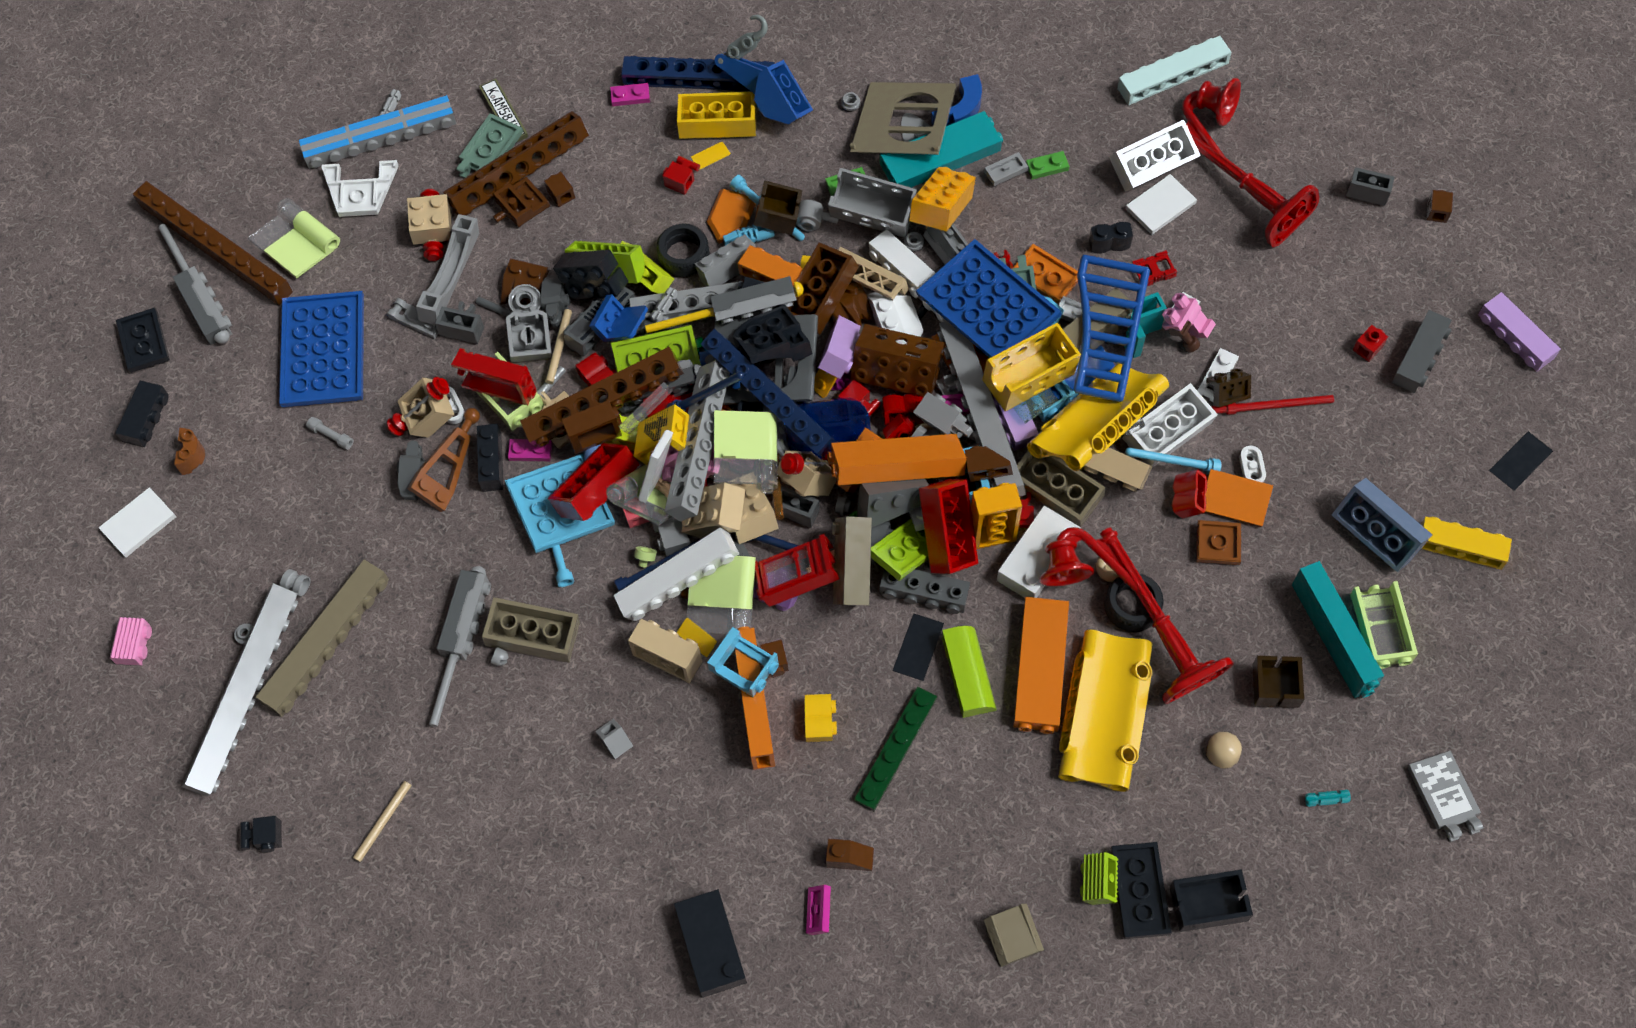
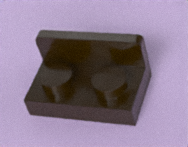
(1230, 387)

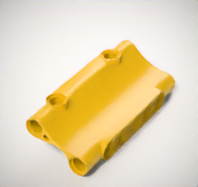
(1094, 423)
(1105, 710)

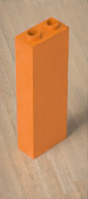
(897, 459)
(1041, 665)
(755, 708)

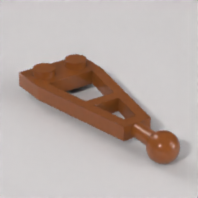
(428, 488)

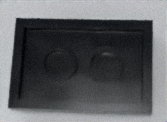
(142, 340)

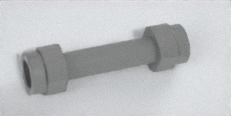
(343, 440)

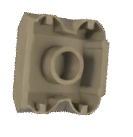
(1013, 935)

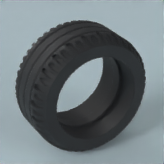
(676, 234)
(1124, 620)

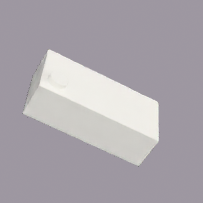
(1154, 155)
(1172, 423)
(1029, 558)

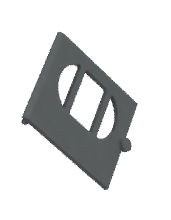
(802, 385)

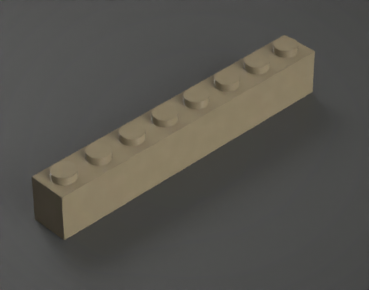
(322, 638)

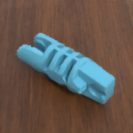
(753, 233)

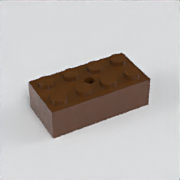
(824, 283)

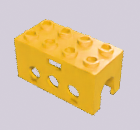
(1032, 368)

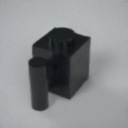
(265, 834)

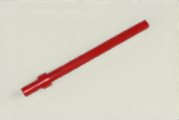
(1233, 408)

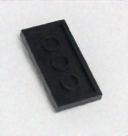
(1141, 891)

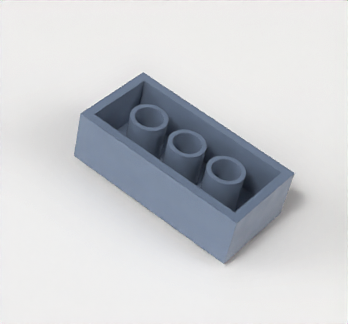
(1381, 524)

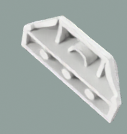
(895, 314)

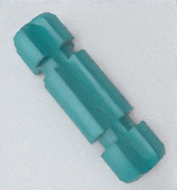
(1327, 798)

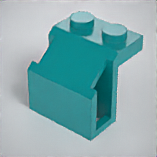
(1150, 320)

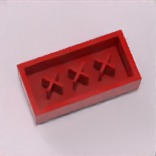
(588, 484)
(948, 526)

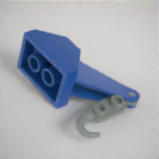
(774, 86)

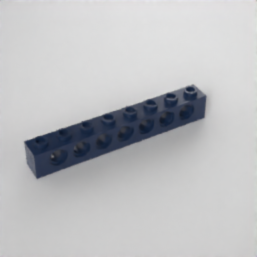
(679, 73)
(769, 393)

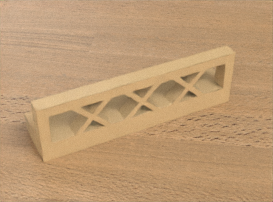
(879, 274)

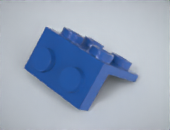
(616, 322)

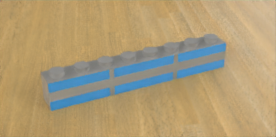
(377, 132)

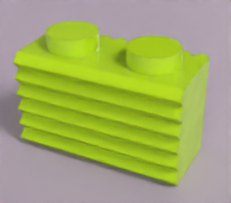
(1099, 878)

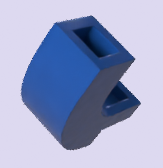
(971, 94)

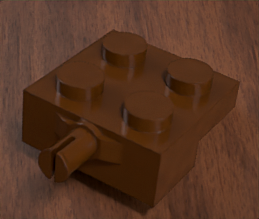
(520, 202)

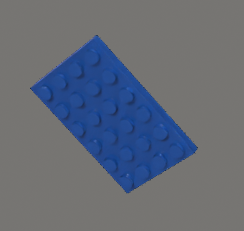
(987, 300)
(322, 349)

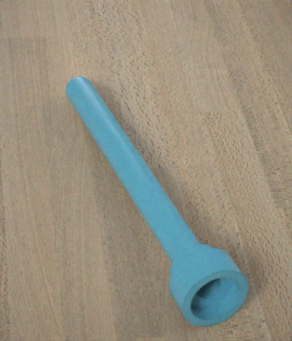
(739, 184)
(1206, 465)
(563, 576)

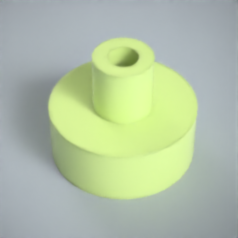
(644, 554)

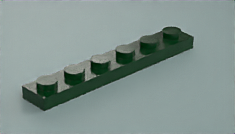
(895, 749)

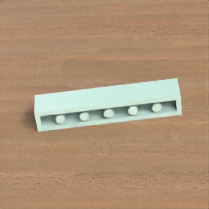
(1174, 70)

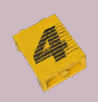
(652, 429)

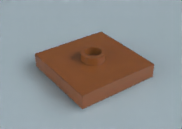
(1218, 542)

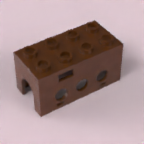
(888, 366)

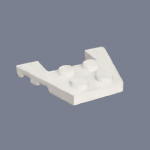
(359, 195)

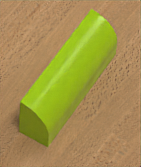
(628, 256)
(968, 671)

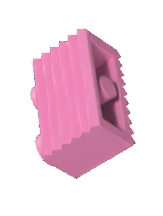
(130, 641)

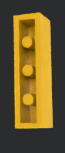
(1467, 543)

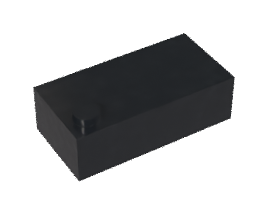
(710, 943)

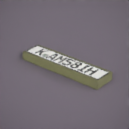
(500, 104)

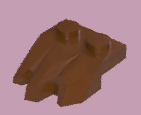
(522, 273)
(853, 305)

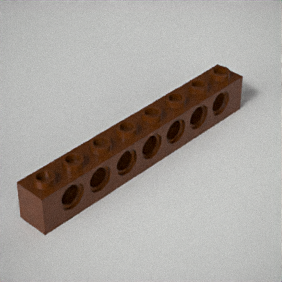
(506, 163)
(666, 358)

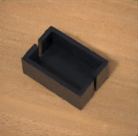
(588, 274)
(1210, 900)

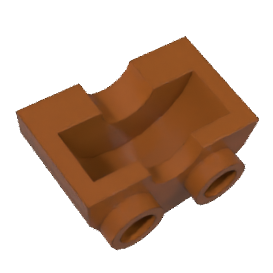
(191, 454)

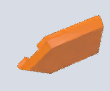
(729, 213)

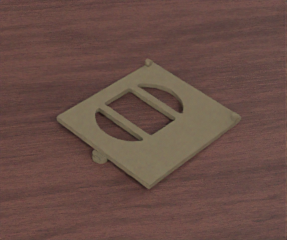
(877, 113)

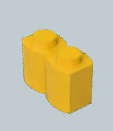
(819, 718)

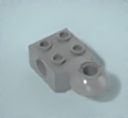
(527, 326)

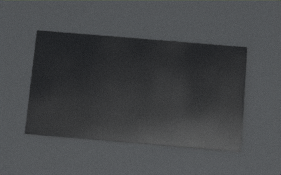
(1521, 461)
(918, 647)

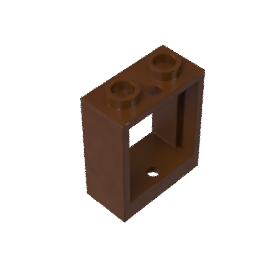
(593, 426)

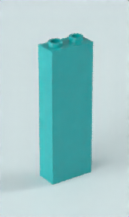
(961, 145)
(1337, 630)

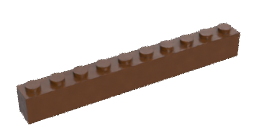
(212, 243)

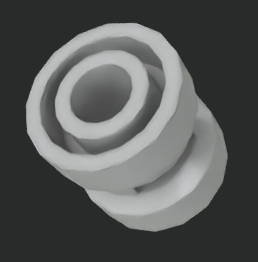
(295, 582)

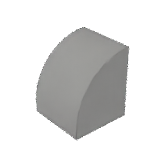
(614, 738)

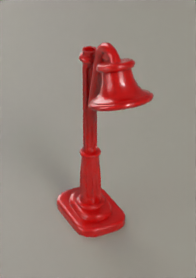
(1223, 102)
(1067, 569)

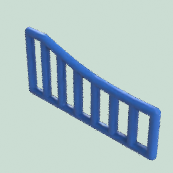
(1088, 334)

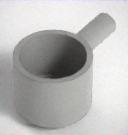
(811, 214)

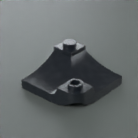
(772, 336)

